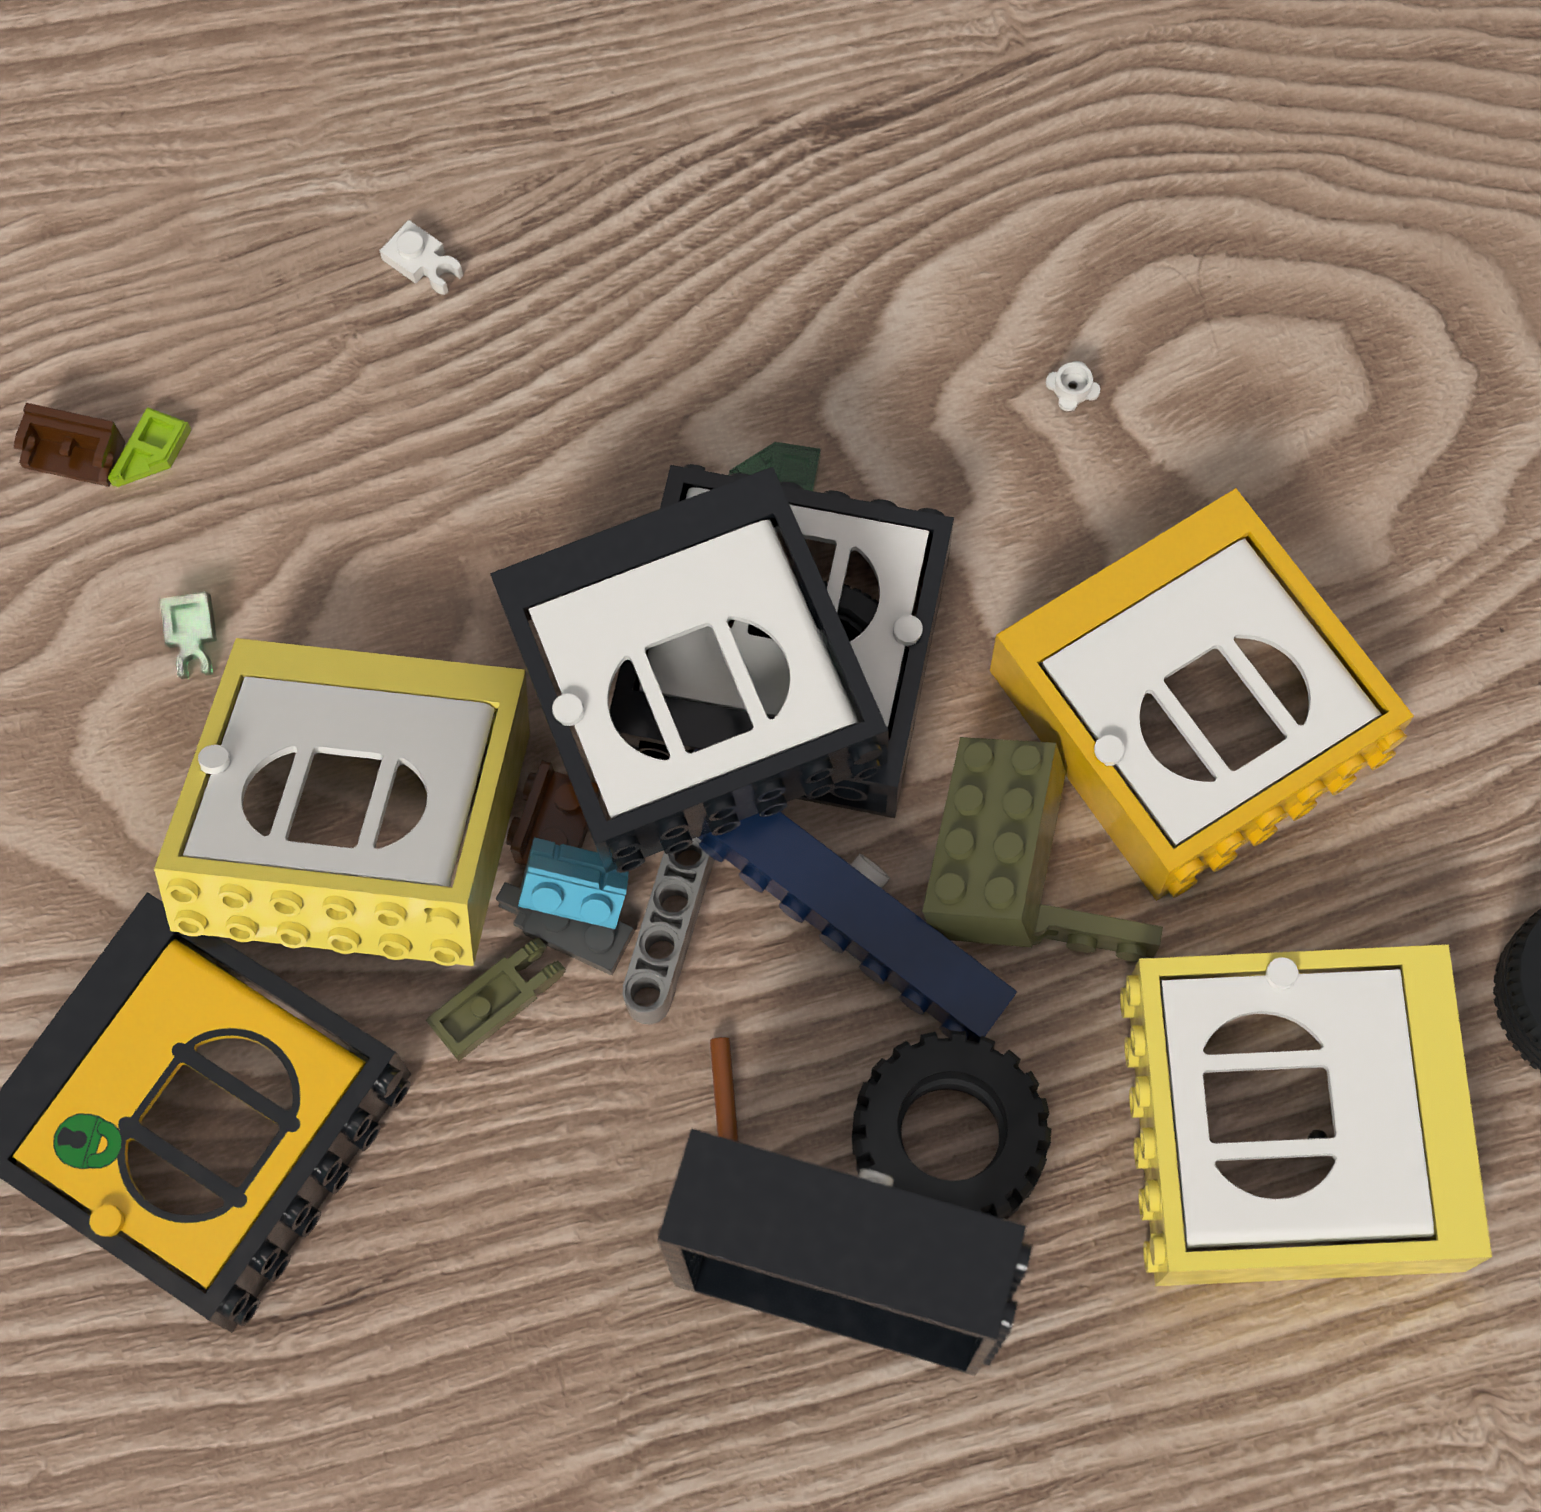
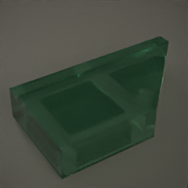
(790, 462)

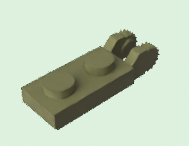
(492, 1000)

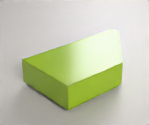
(150, 448)

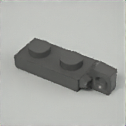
(584, 941)

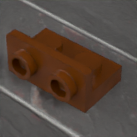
(549, 813)

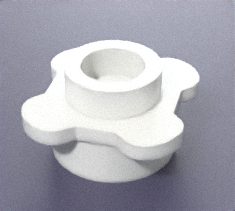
(1075, 373)

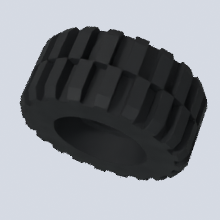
(967, 1068)

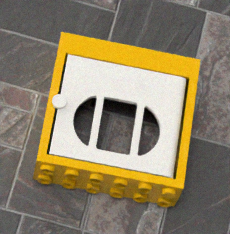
(1148, 618)

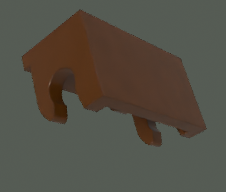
(68, 444)

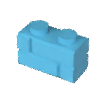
(572, 884)

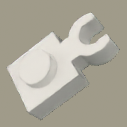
(419, 254)

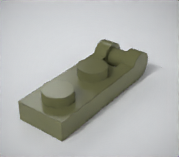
(1090, 931)

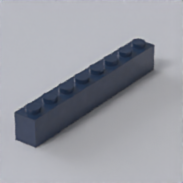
(865, 922)

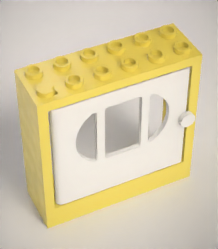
(383, 901)
(1396, 1108)

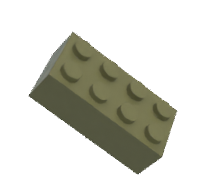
(995, 841)

